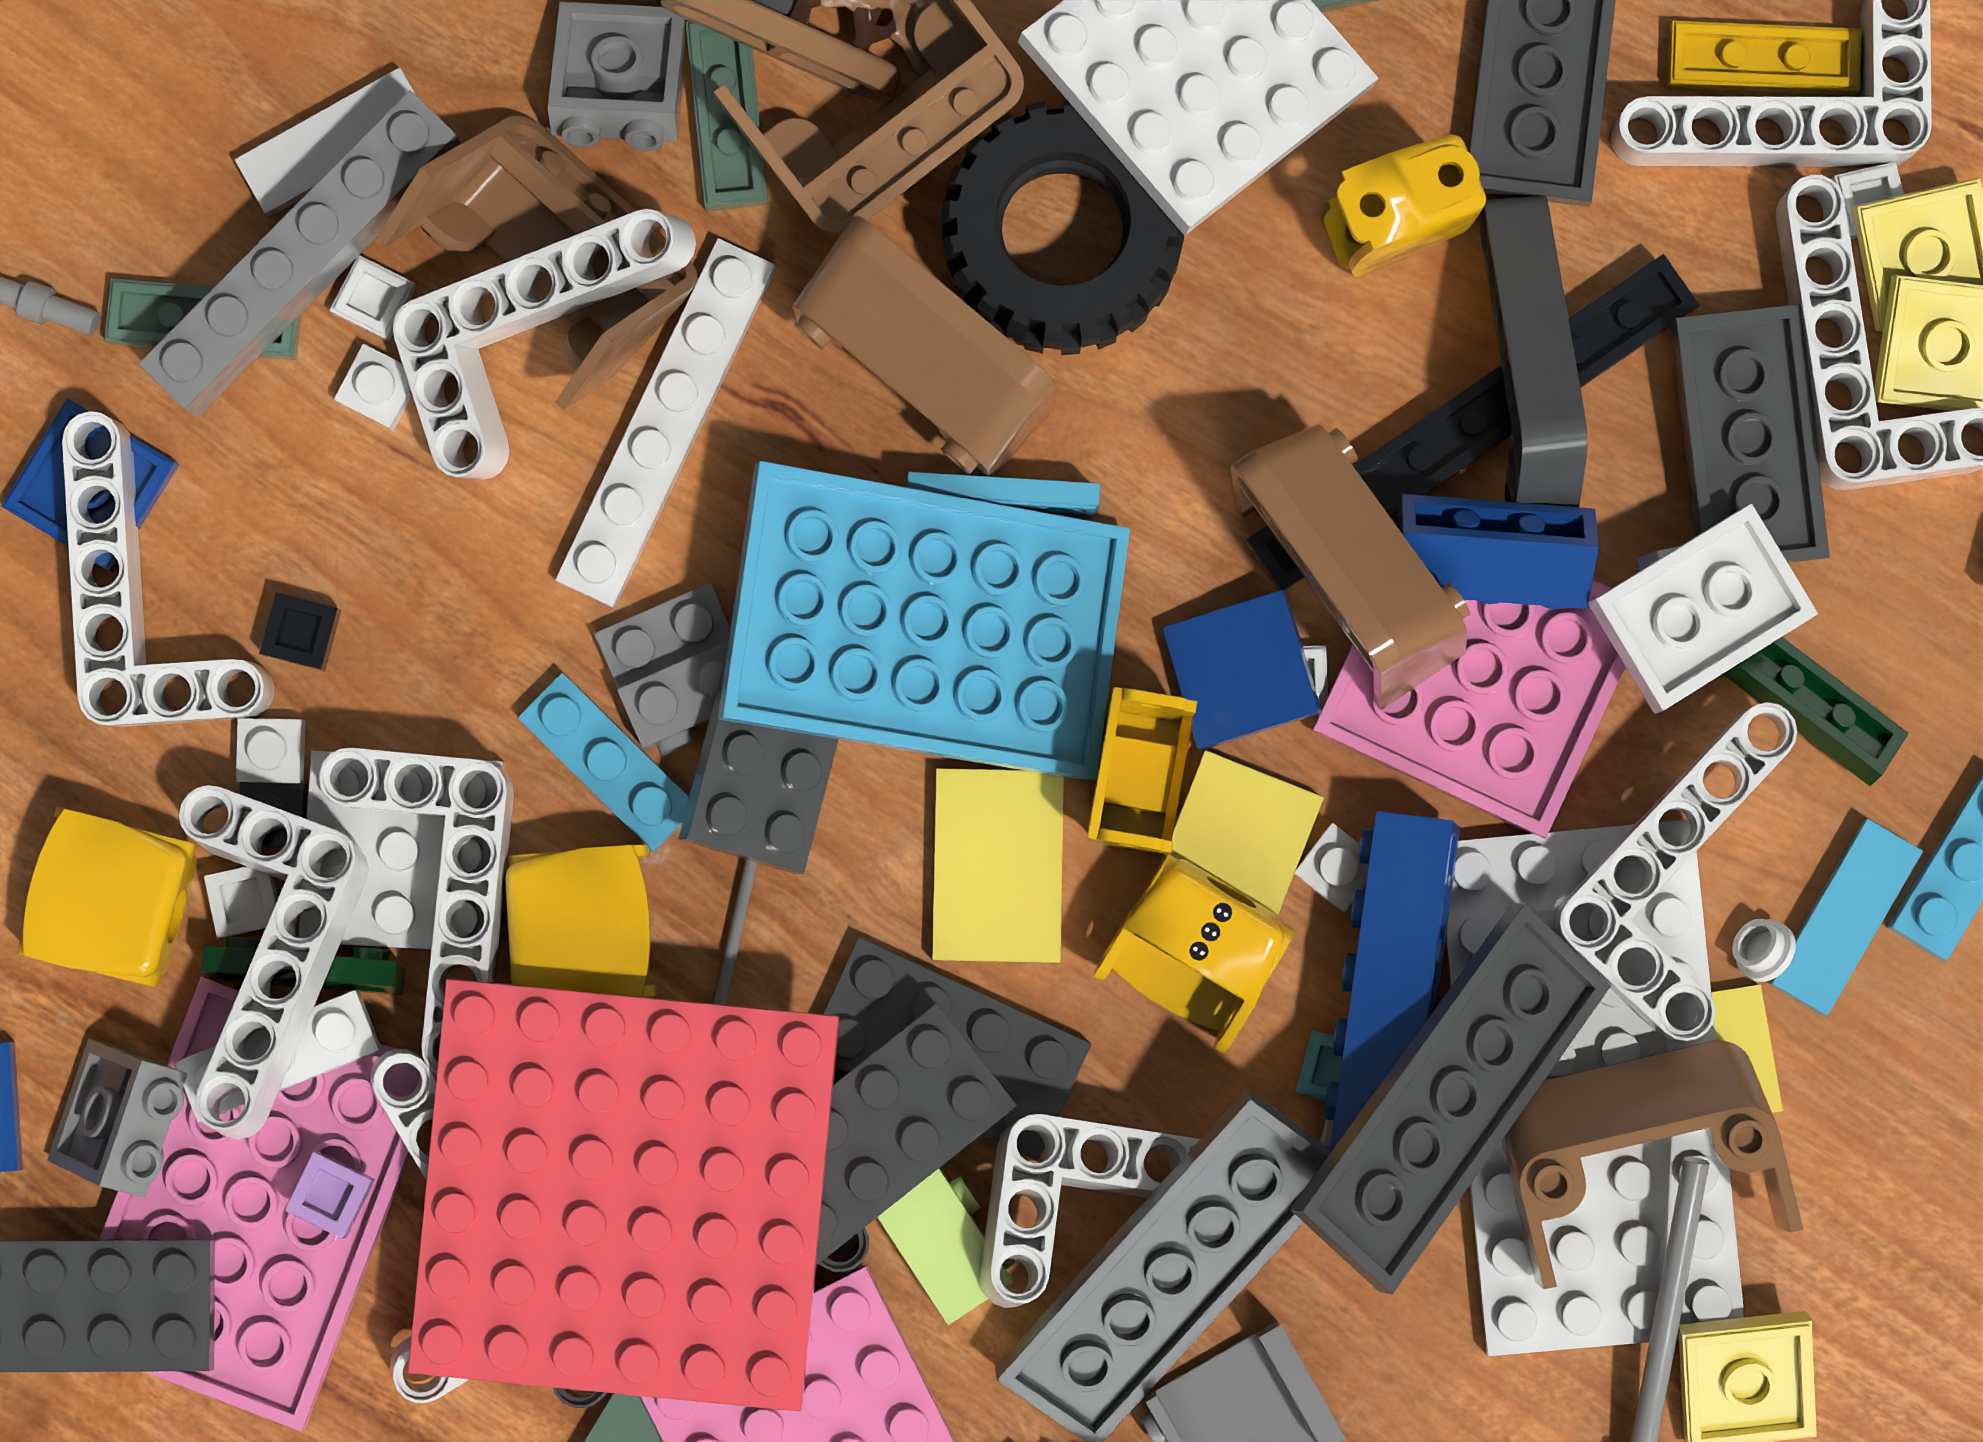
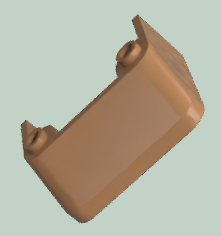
(962, 94)
(522, 194)
(926, 347)
(1354, 557)
(1637, 1104)

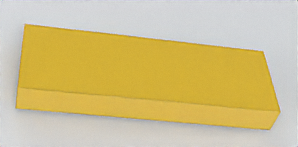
(1764, 58)

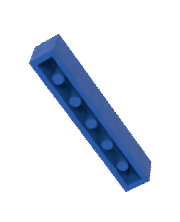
(1397, 955)

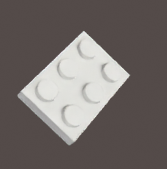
(1702, 608)

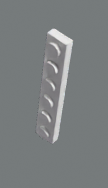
(666, 423)

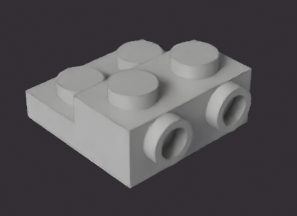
(616, 74)
(669, 666)
(117, 1118)

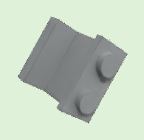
(1243, 1395)

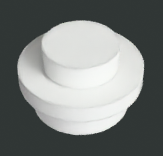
(1763, 949)

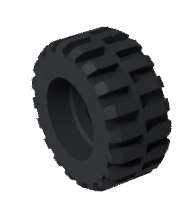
(1010, 300)

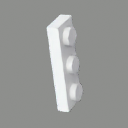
(333, 1037)

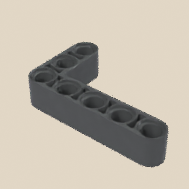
(1535, 353)

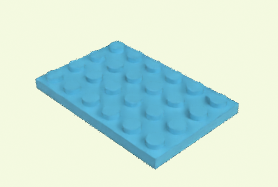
(924, 622)

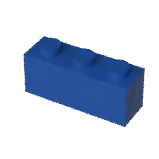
(1504, 549)

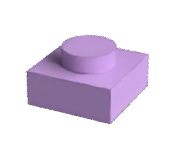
(329, 1194)

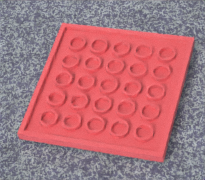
(624, 1194)

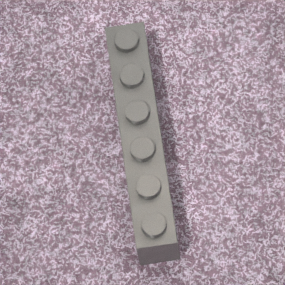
(297, 258)

